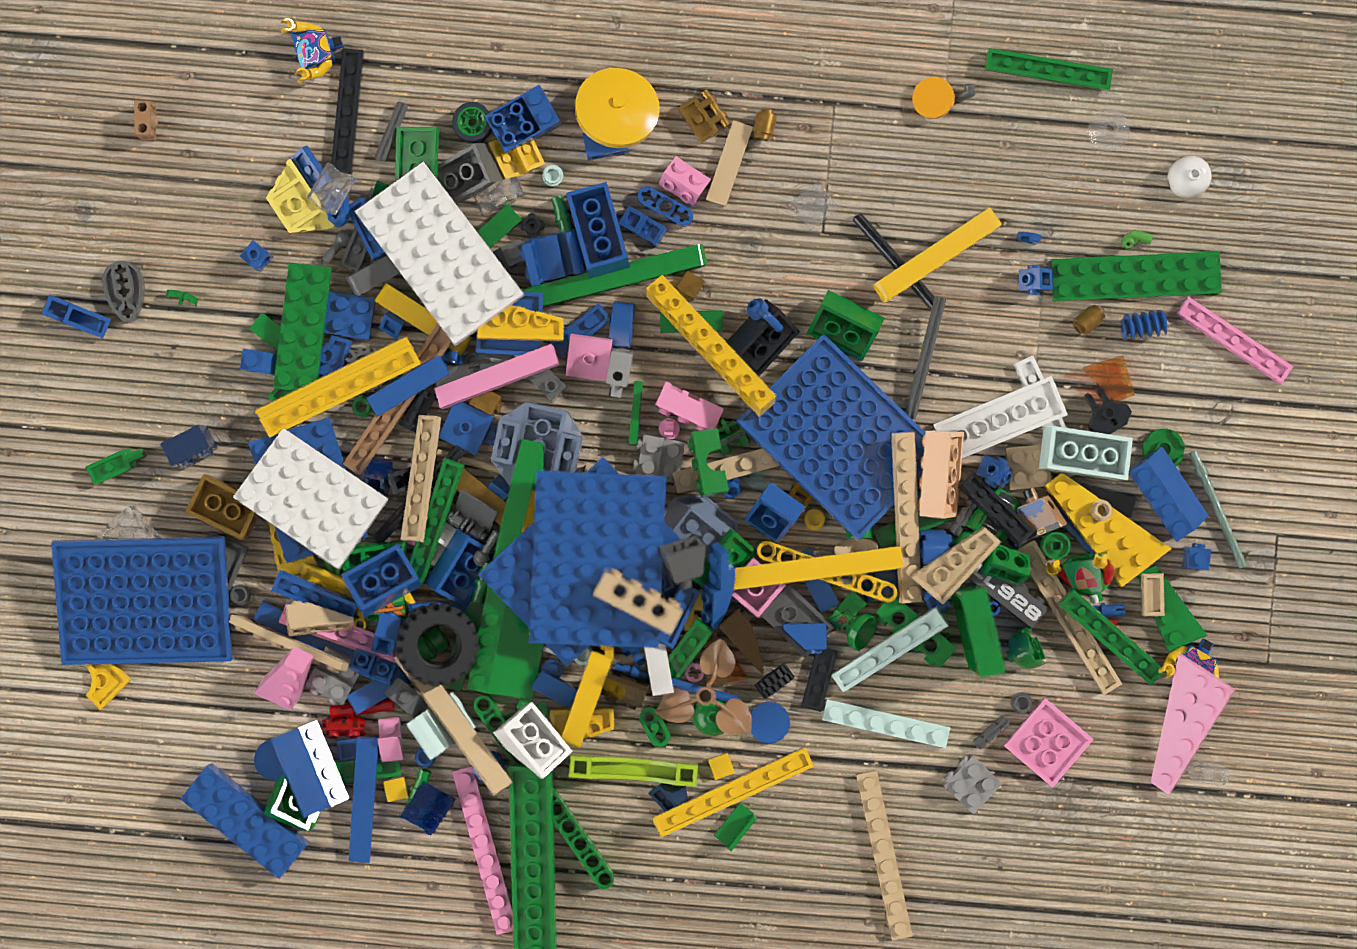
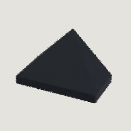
(399, 480)

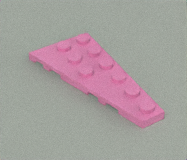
(1191, 712)

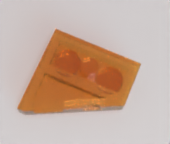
(1112, 377)

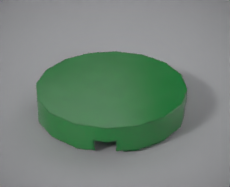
(1169, 440)

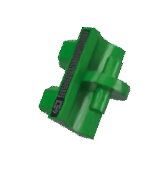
(729, 432)

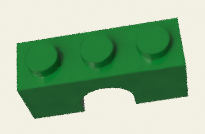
(709, 481)

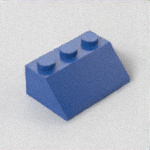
(455, 569)

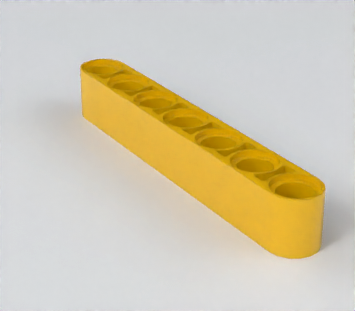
(937, 255)
(858, 579)

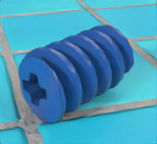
(1143, 323)

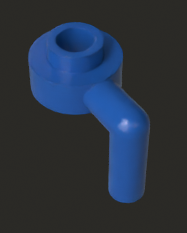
(758, 309)

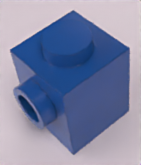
(1196, 557)

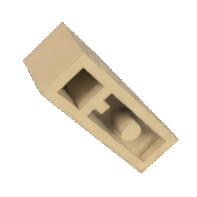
(311, 619)

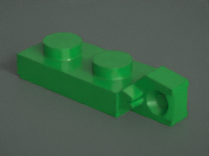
(114, 465)

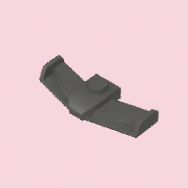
(471, 364)

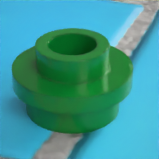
(355, 407)

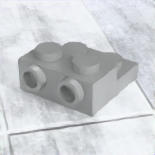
(658, 457)
(330, 683)
(971, 783)

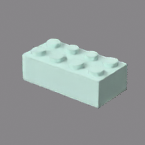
(1085, 453)

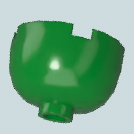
(1025, 649)
(705, 718)

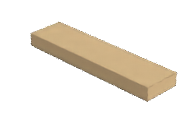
(729, 163)

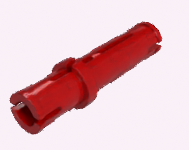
(347, 710)

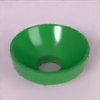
(861, 631)

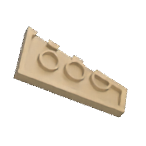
(954, 566)

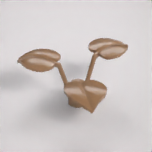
(734, 716)

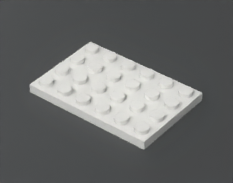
(310, 498)

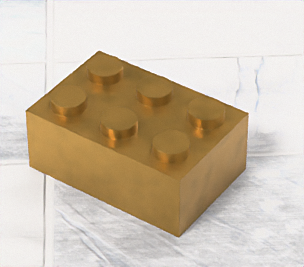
(216, 506)

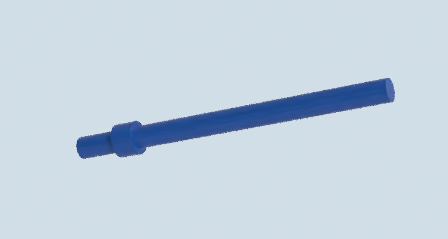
(636, 673)

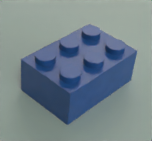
(381, 580)

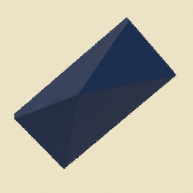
(669, 795)

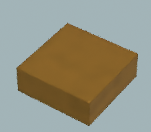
(690, 284)

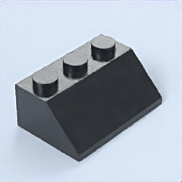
(758, 341)

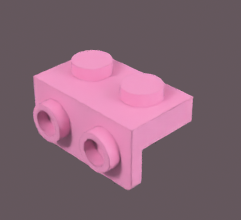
(684, 181)

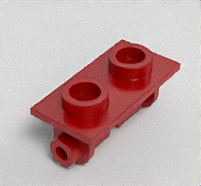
(334, 728)

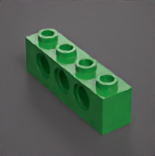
(943, 648)

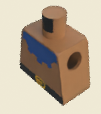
(1040, 513)

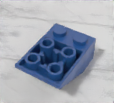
(523, 119)

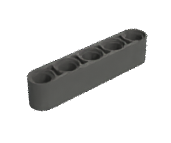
(372, 275)

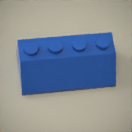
(1168, 494)
(309, 769)

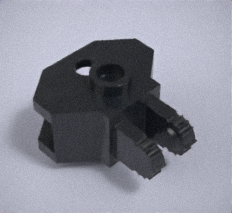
(1107, 411)

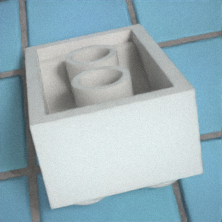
(533, 740)

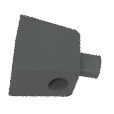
(683, 560)

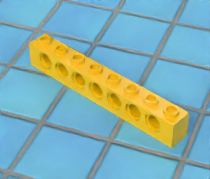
(710, 345)

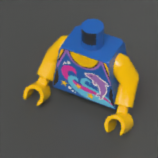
(312, 48)

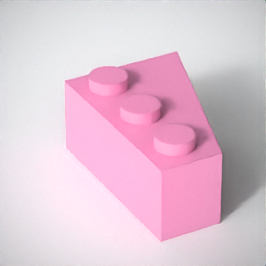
(688, 408)
(286, 679)

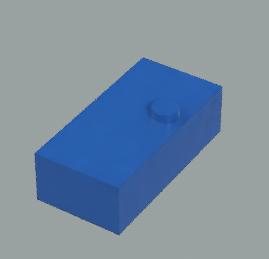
(598, 230)

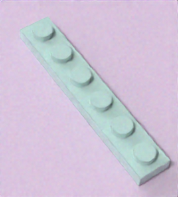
(890, 649)
(886, 723)

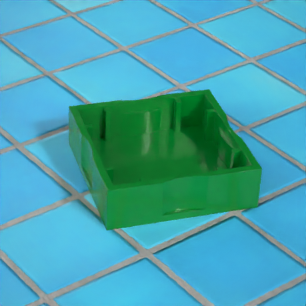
(977, 631)

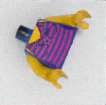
(1198, 655)

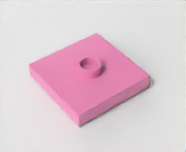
(588, 357)

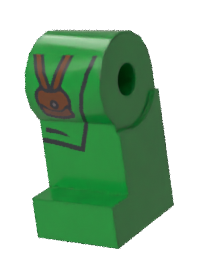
(846, 610)

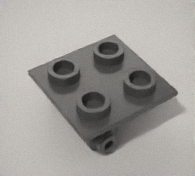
(472, 515)

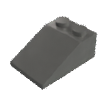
(468, 172)

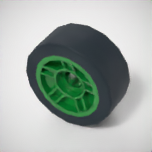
(463, 117)

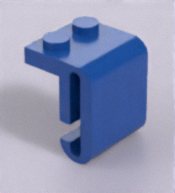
(552, 256)

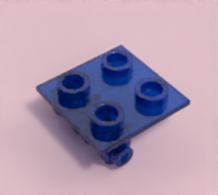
(428, 808)

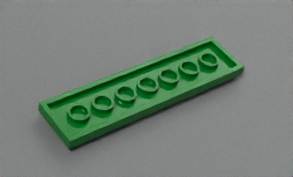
(1136, 276)

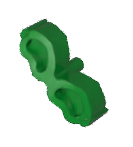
(182, 295)

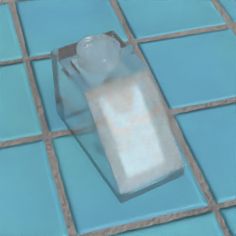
(499, 195)

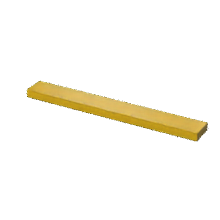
(818, 568)
(732, 792)

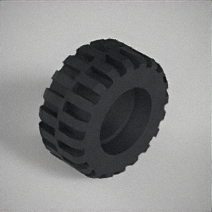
(453, 668)

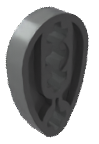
(112, 289)

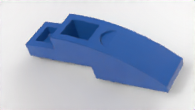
(719, 590)

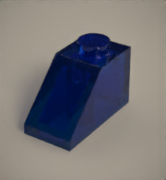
(376, 475)

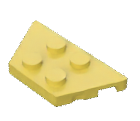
(291, 203)

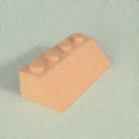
(940, 474)

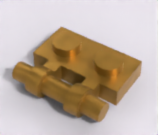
(698, 119)

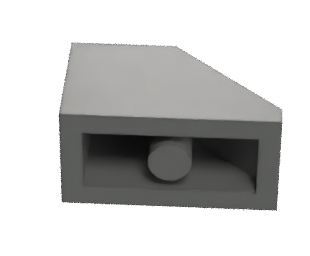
(510, 255)
(406, 697)

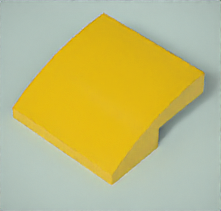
(517, 161)

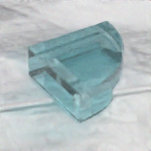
(755, 480)

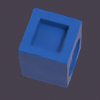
(256, 256)

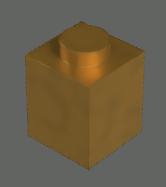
(488, 402)

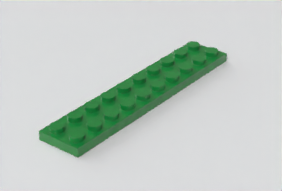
(532, 859)

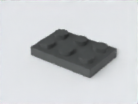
(793, 608)

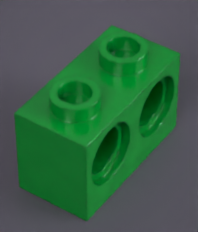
(1007, 565)

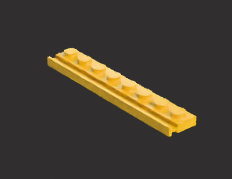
(338, 386)

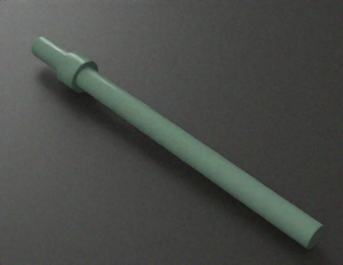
(1201, 471)

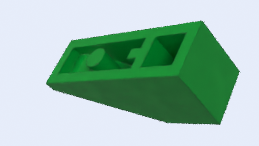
(366, 551)

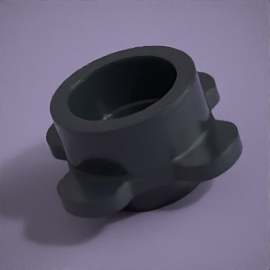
(531, 219)

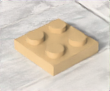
(1025, 467)

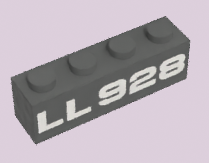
(1011, 597)

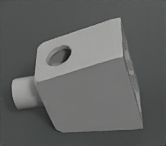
(620, 361)

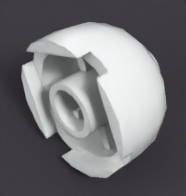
(1189, 177)

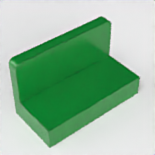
(735, 826)

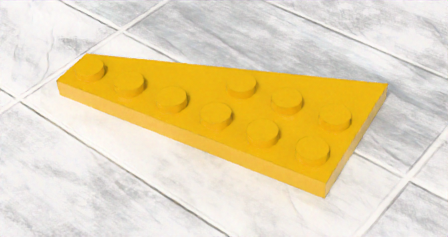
(1126, 543)

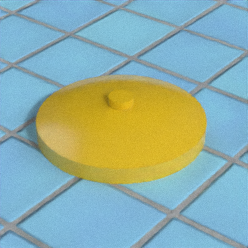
(617, 107)

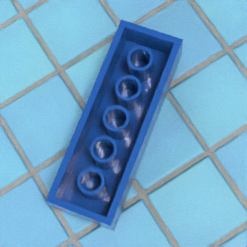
(243, 820)

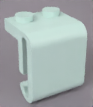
(430, 731)

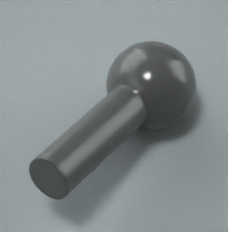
(342, 239)
(482, 556)

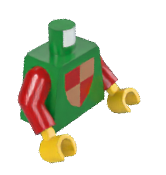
(1085, 574)

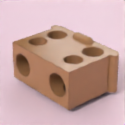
(145, 120)

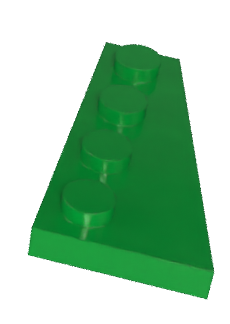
(1178, 624)

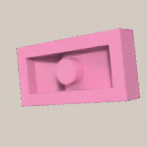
(390, 739)

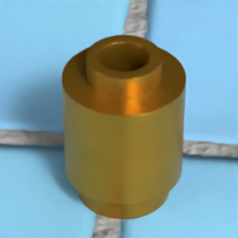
(764, 125)
(1088, 320)

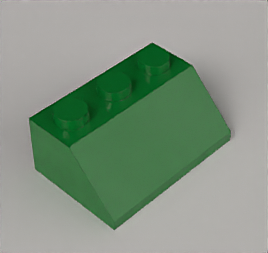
(846, 325)

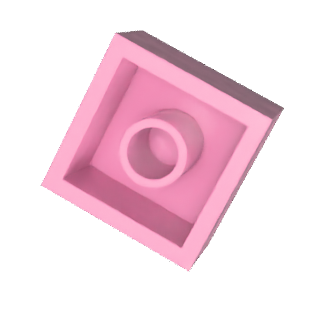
(757, 598)

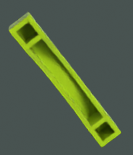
(629, 768)

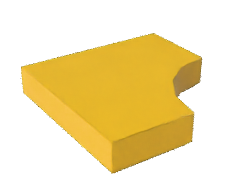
(105, 683)

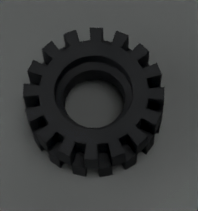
(774, 681)

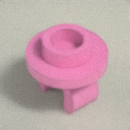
(669, 428)

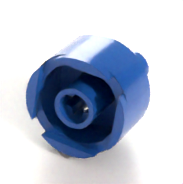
(932, 545)

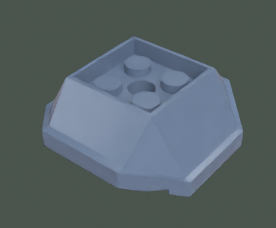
(540, 424)
(698, 516)

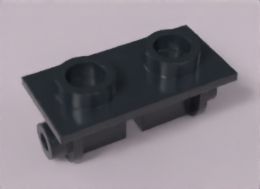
(419, 406)

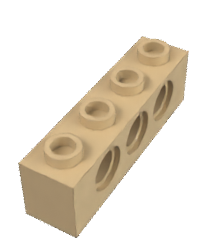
(664, 621)

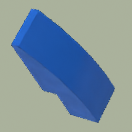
(76, 316)

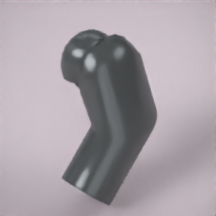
(966, 94)

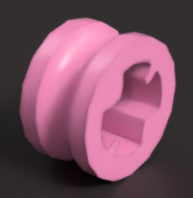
(692, 678)

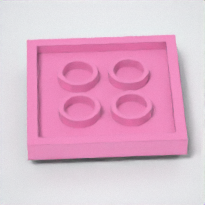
(1048, 742)

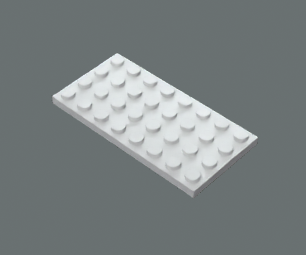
(439, 253)

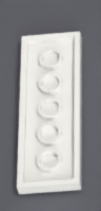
(1006, 416)

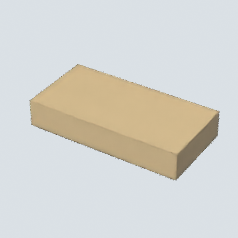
(1152, 594)

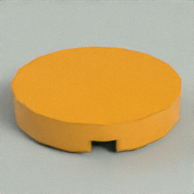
(933, 97)

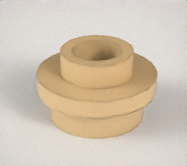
(1107, 510)

